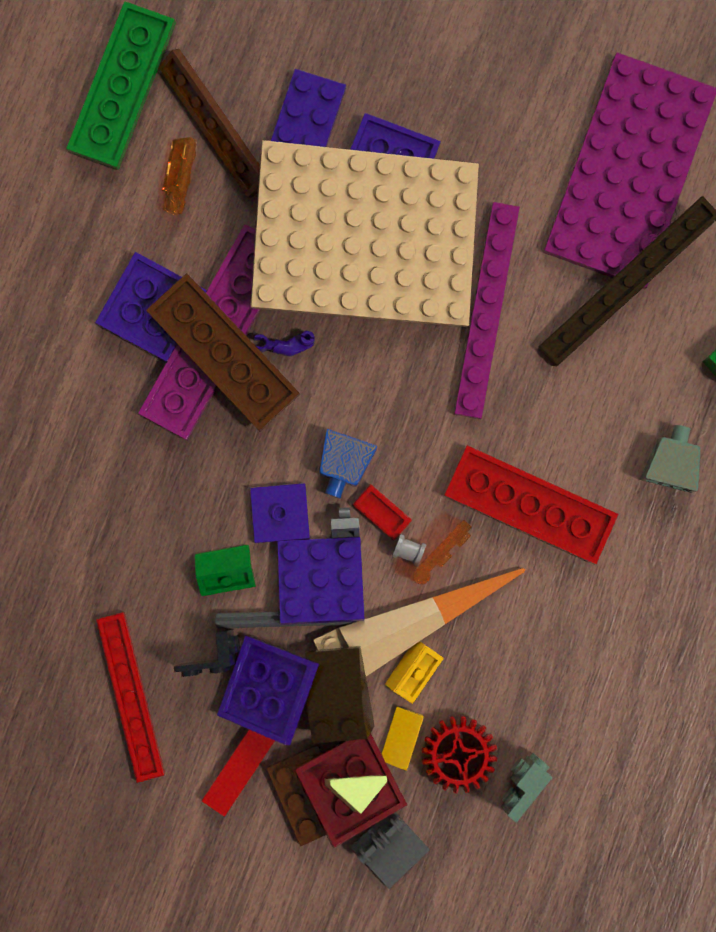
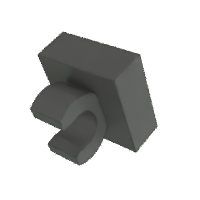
(345, 525)

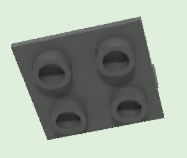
(390, 849)

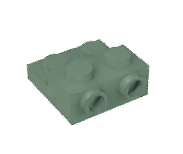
(531, 778)

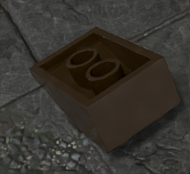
(339, 696)

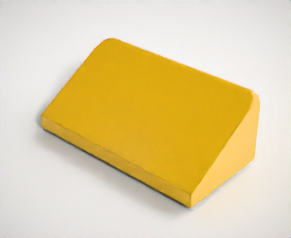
(414, 671)
(402, 737)

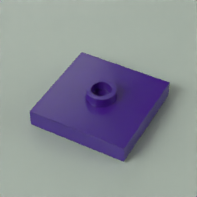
(280, 513)

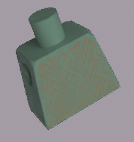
(674, 462)

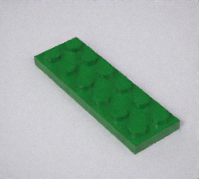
(121, 85)

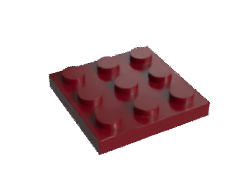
(347, 760)

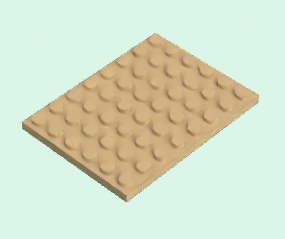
(364, 234)

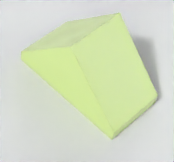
(356, 791)

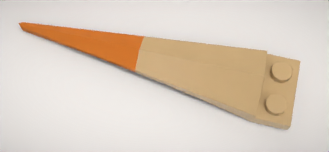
(398, 630)

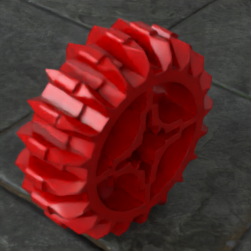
(472, 752)

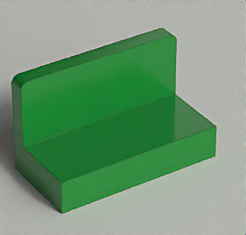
(224, 570)

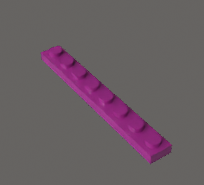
(486, 310)

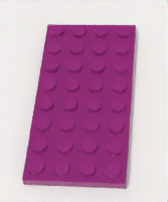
(630, 165)

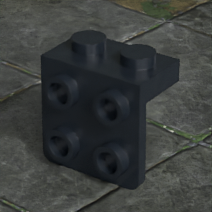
(227, 647)

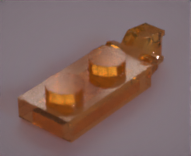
(178, 174)

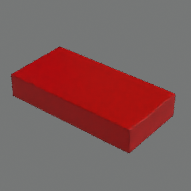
(382, 512)

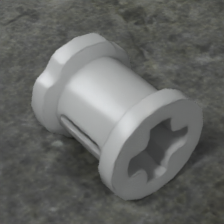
(409, 550)

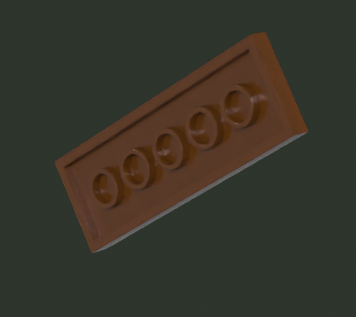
(223, 352)

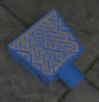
(344, 461)

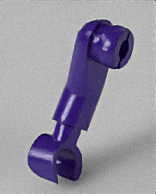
(290, 347)

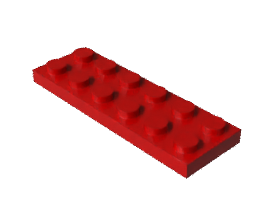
(531, 505)

